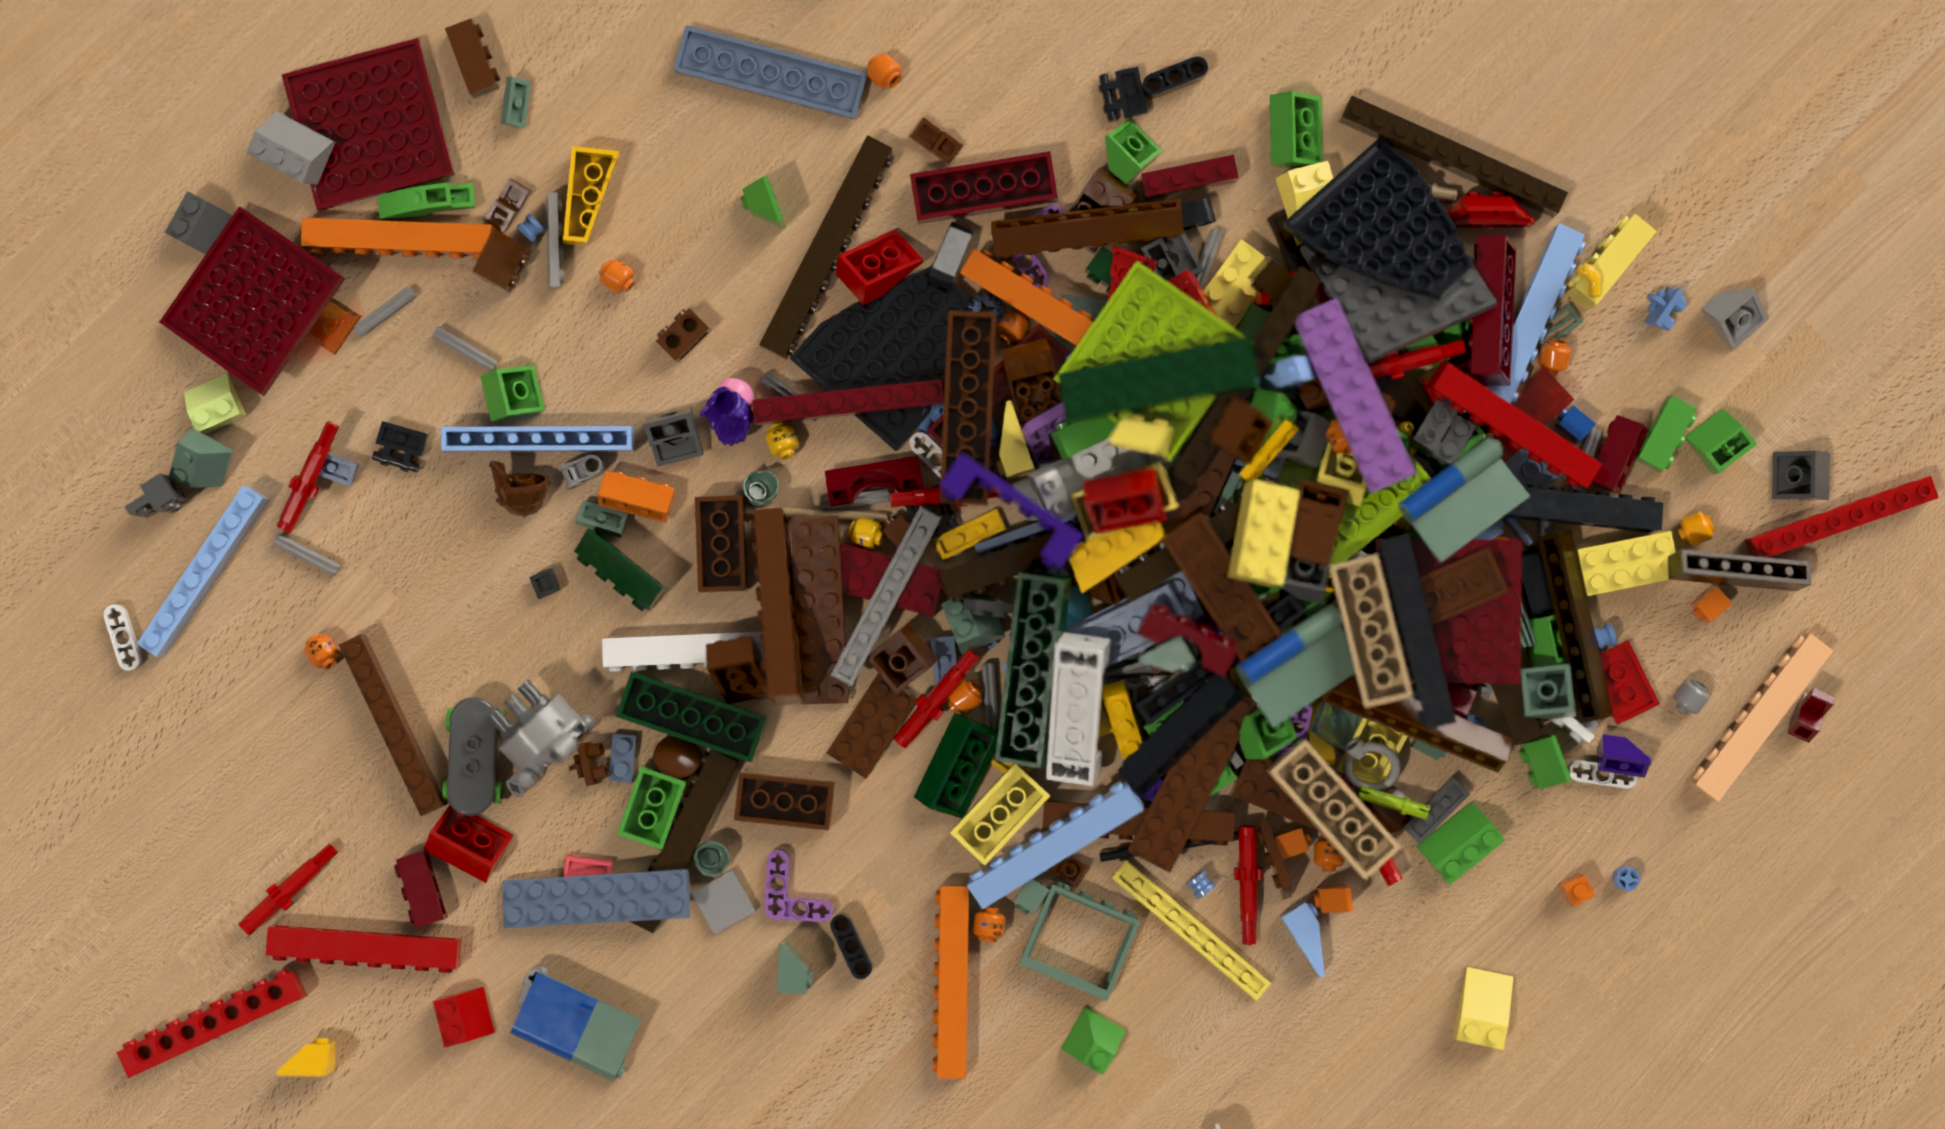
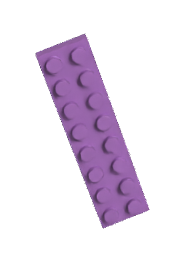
(1353, 396)

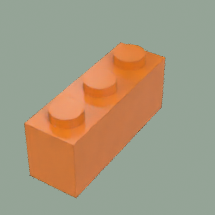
(636, 496)

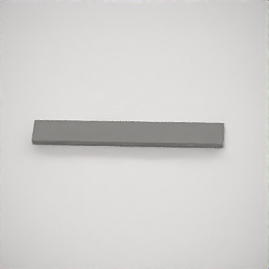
(886, 596)

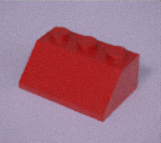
(1124, 500)
(468, 843)

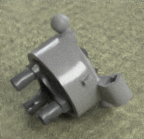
(539, 736)

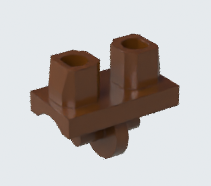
(586, 763)

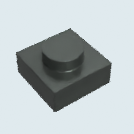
(545, 583)

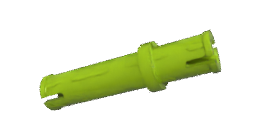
(1390, 801)

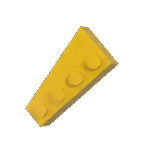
(587, 186)
(1107, 553)

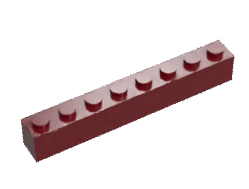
(848, 402)

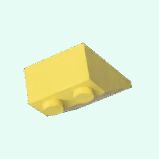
(1301, 185)
(1143, 436)
(1013, 455)
(1342, 473)
(1374, 766)
(1483, 1008)

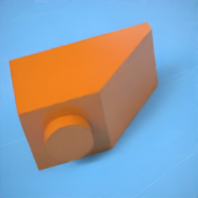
(1333, 899)

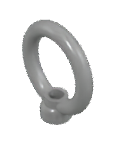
(1356, 750)

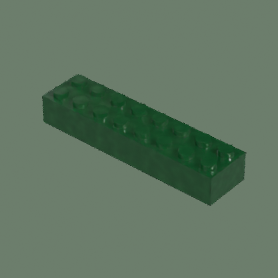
(1159, 380)
(1028, 683)

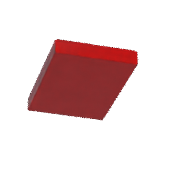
(1626, 683)

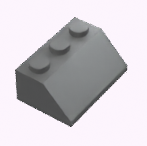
(291, 148)

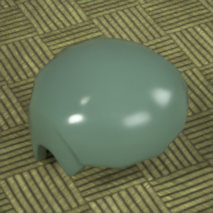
(760, 487)
(711, 858)

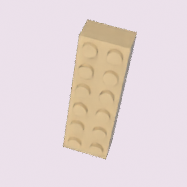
(1371, 631)
(1333, 808)

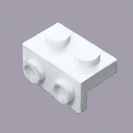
(1578, 731)

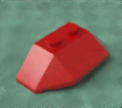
(1489, 212)

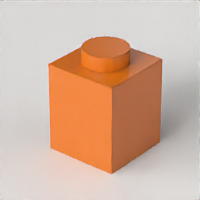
(1710, 605)
(1292, 842)
(1576, 889)

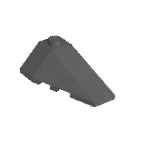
(1306, 579)

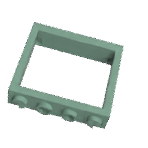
(1066, 977)

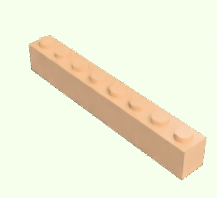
(1761, 716)

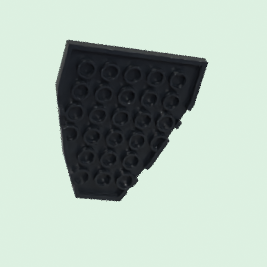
(1384, 225)
(885, 344)

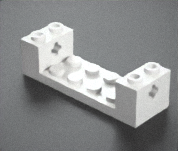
(1065, 476)
(1076, 709)

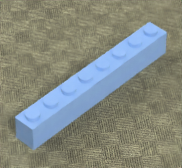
(1539, 303)
(538, 439)
(202, 571)
(1054, 844)

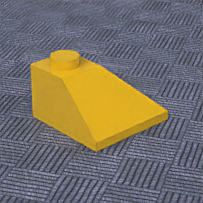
(312, 1060)

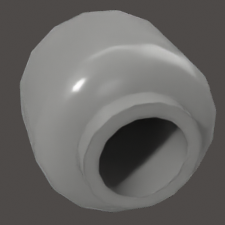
(1691, 697)

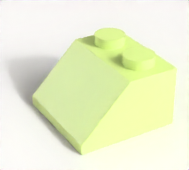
(213, 404)

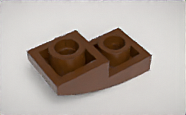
(1070, 870)

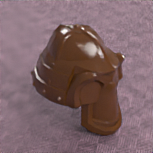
(520, 492)

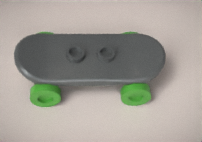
(472, 758)

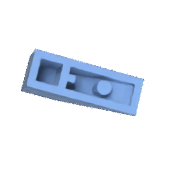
(1286, 374)
(1305, 930)

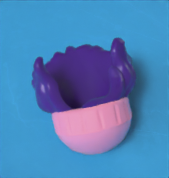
(730, 411)

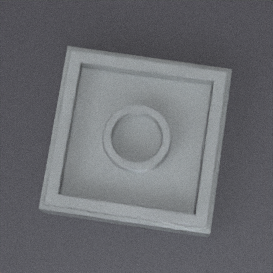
(723, 902)

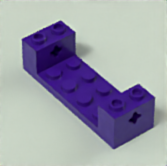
(964, 473)

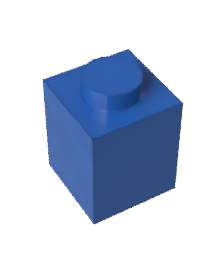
(1574, 424)

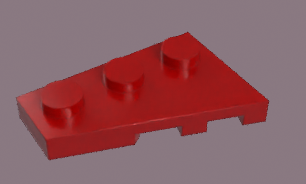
(1122, 263)

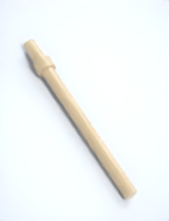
(843, 515)

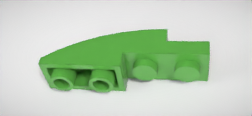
(425, 200)

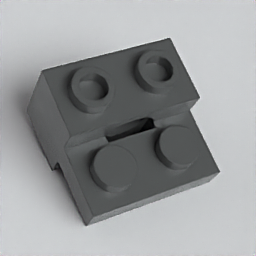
(1181, 253)
(669, 426)
(1433, 429)
(159, 495)

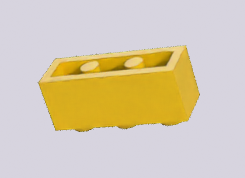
(1122, 717)

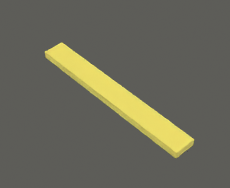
(1191, 930)

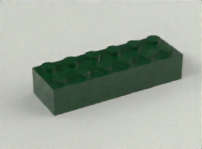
(691, 716)

